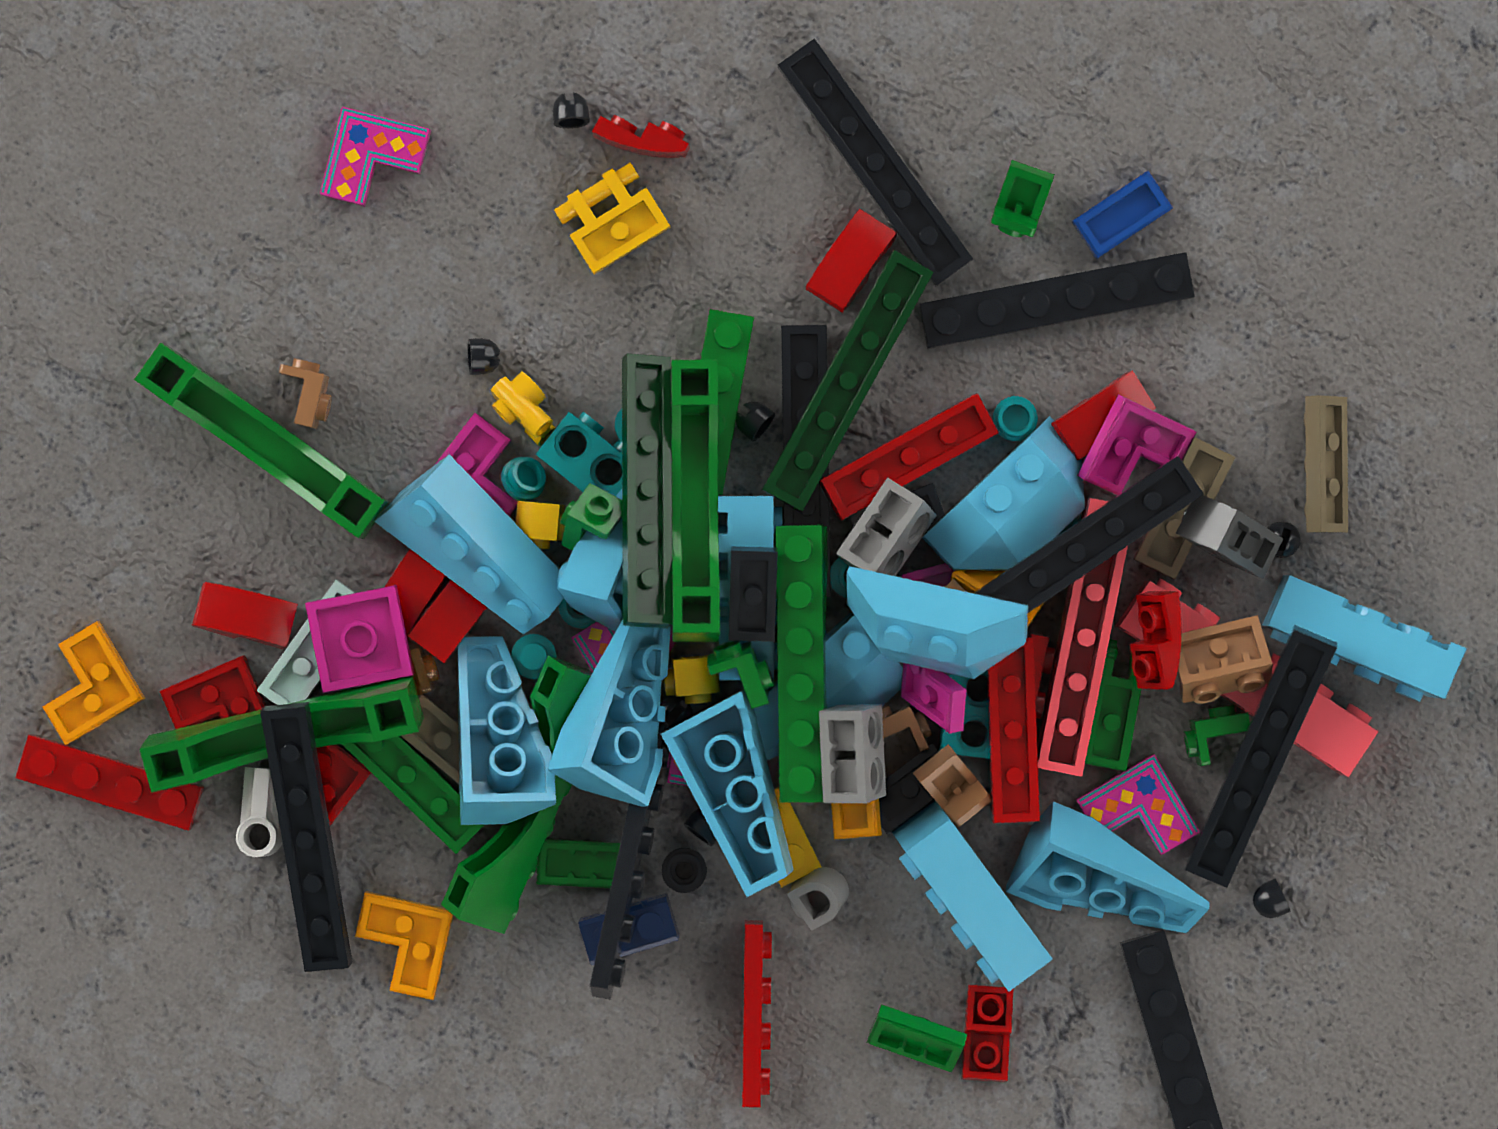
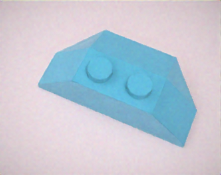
(1013, 507)
(934, 623)

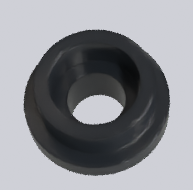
(679, 884)

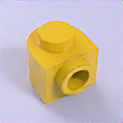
(540, 522)
(691, 679)

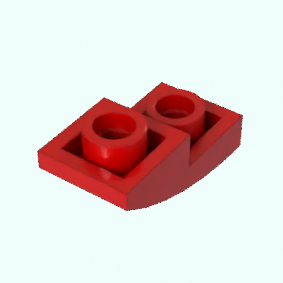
(655, 141)
(851, 260)
(1083, 422)
(417, 587)
(244, 615)
(447, 621)
(1158, 655)
(988, 1033)

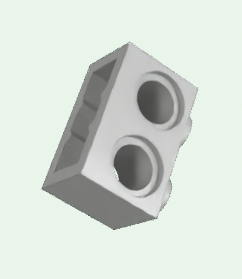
(887, 530)
(852, 753)

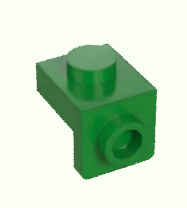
(1021, 200)
(592, 512)
(754, 675)
(1221, 721)

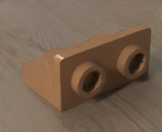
(1223, 660)

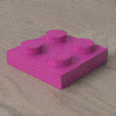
(359, 638)

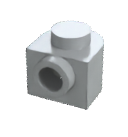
(818, 896)

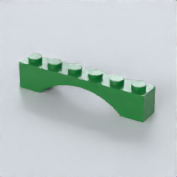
(261, 440)
(695, 501)
(801, 658)
(223, 744)
(493, 878)

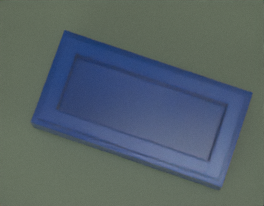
(1122, 214)

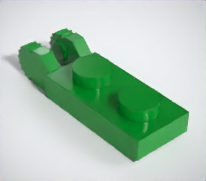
(1114, 716)

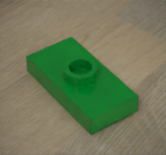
(577, 863)
(916, 1038)

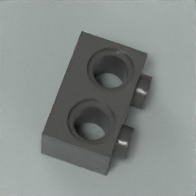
(1229, 536)

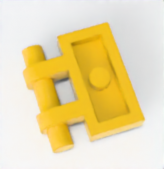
(619, 229)

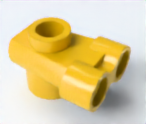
(520, 402)

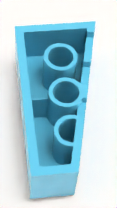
(744, 523)
(474, 544)
(1366, 639)
(732, 785)
(972, 897)

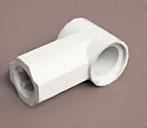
(258, 808)

